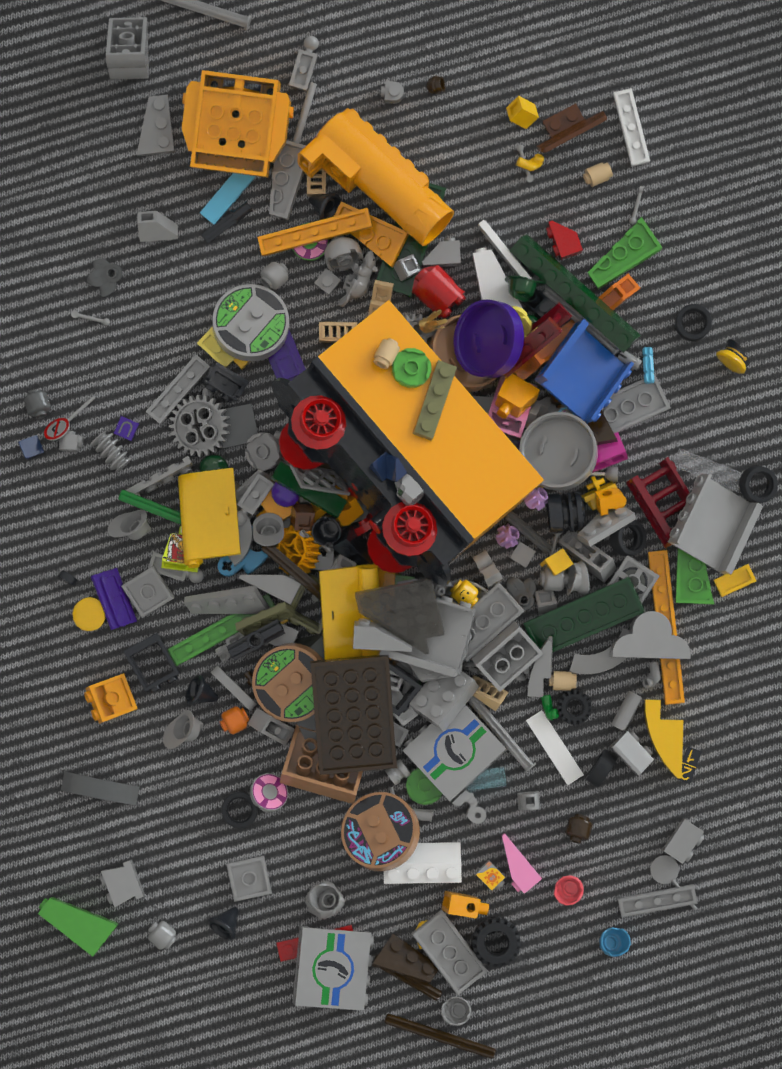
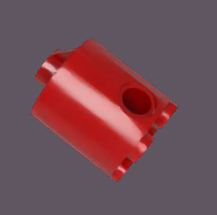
(437, 290)

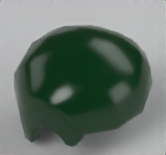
(212, 462)

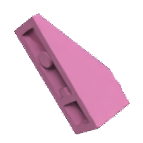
(521, 871)

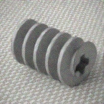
(111, 451)

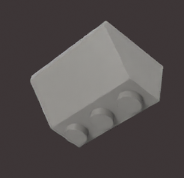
(507, 656)

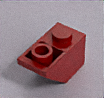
(565, 240)

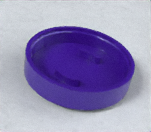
(488, 338)

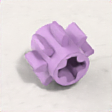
(537, 499)
(507, 536)

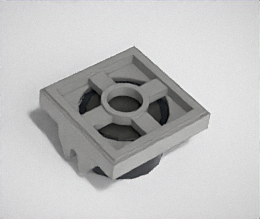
(640, 575)

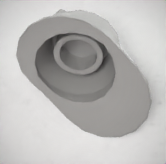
(131, 524)
(268, 529)
(182, 729)

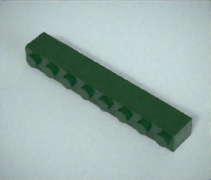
(575, 293)

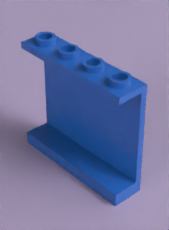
(583, 373)

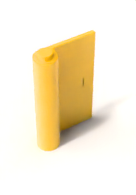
(203, 509)
(338, 595)

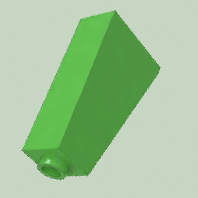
(79, 925)

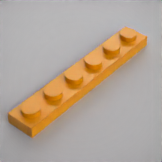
(315, 232)

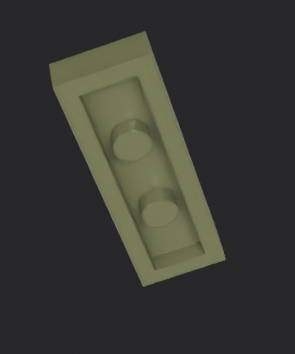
(280, 611)

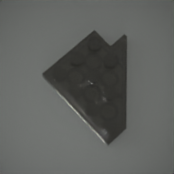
(404, 610)

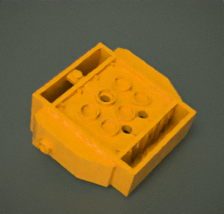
(260, 123)

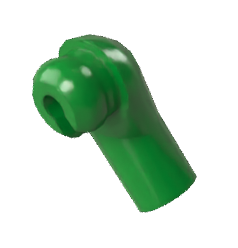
(550, 713)

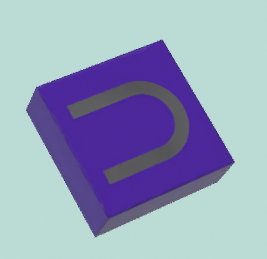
(126, 428)

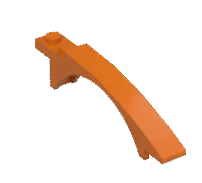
(612, 297)

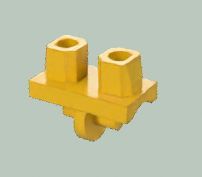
(589, 497)

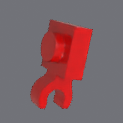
(364, 525)

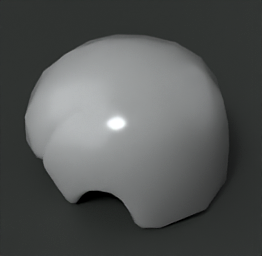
(456, 1011)

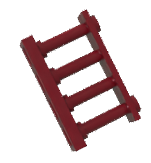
(542, 333)
(648, 502)

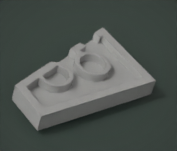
(157, 128)

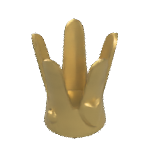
(428, 325)

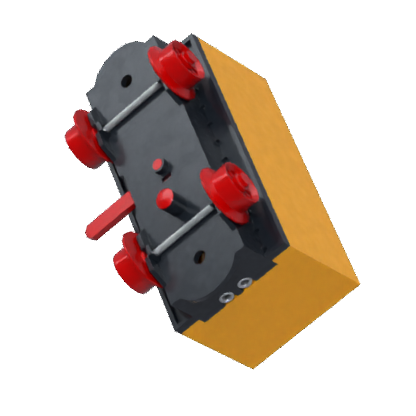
(354, 412)

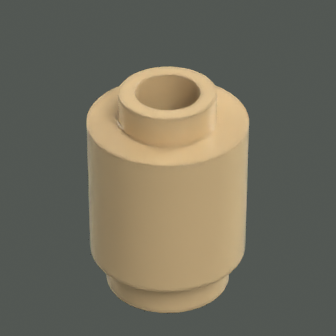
(597, 174)
(386, 353)
(563, 681)

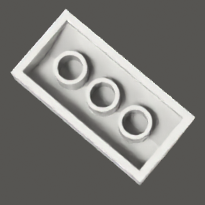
(429, 865)

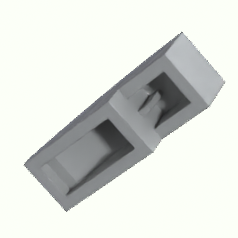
(541, 669)

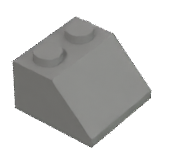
(632, 753)

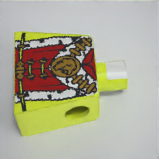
(173, 555)

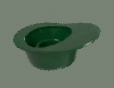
(522, 287)

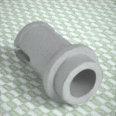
(637, 362)
(423, 814)

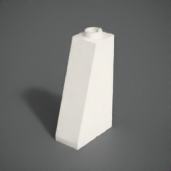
(491, 278)

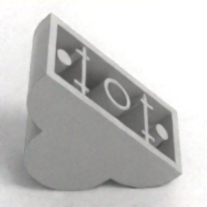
(127, 48)
(650, 638)

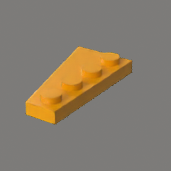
(382, 238)

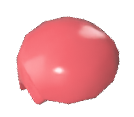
(568, 890)

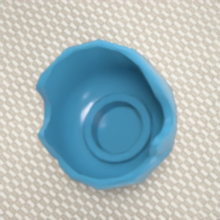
(614, 942)

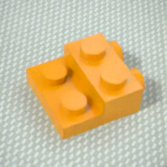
(110, 698)

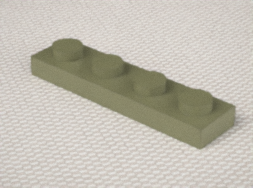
(434, 400)

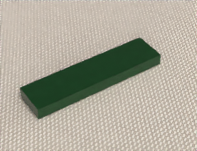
(326, 501)

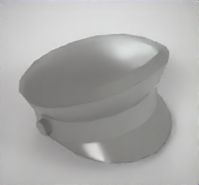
(578, 579)

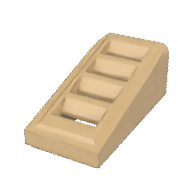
(313, 192)
(322, 325)
(493, 700)

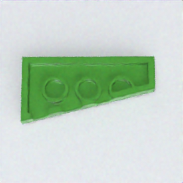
(629, 252)
(692, 581)

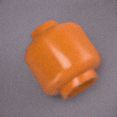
(234, 720)

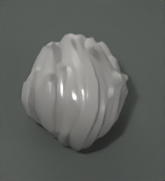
(324, 900)

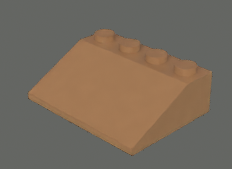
(302, 772)

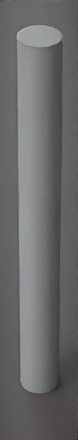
(304, 112)

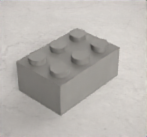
(443, 699)

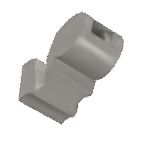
(487, 568)
(528, 800)
(474, 813)

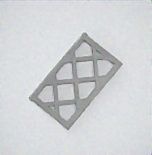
(314, 485)

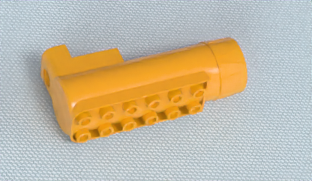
(362, 158)

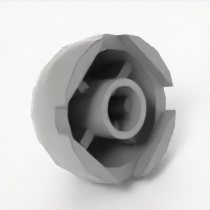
(342, 253)

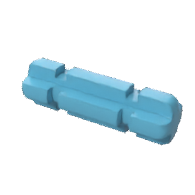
(648, 365)

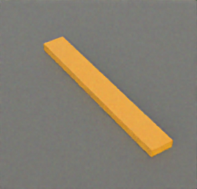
(664, 604)

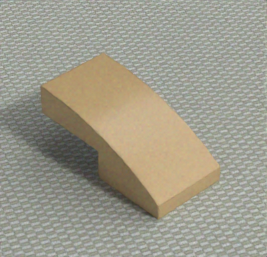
(381, 293)

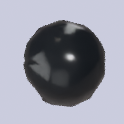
(327, 530)

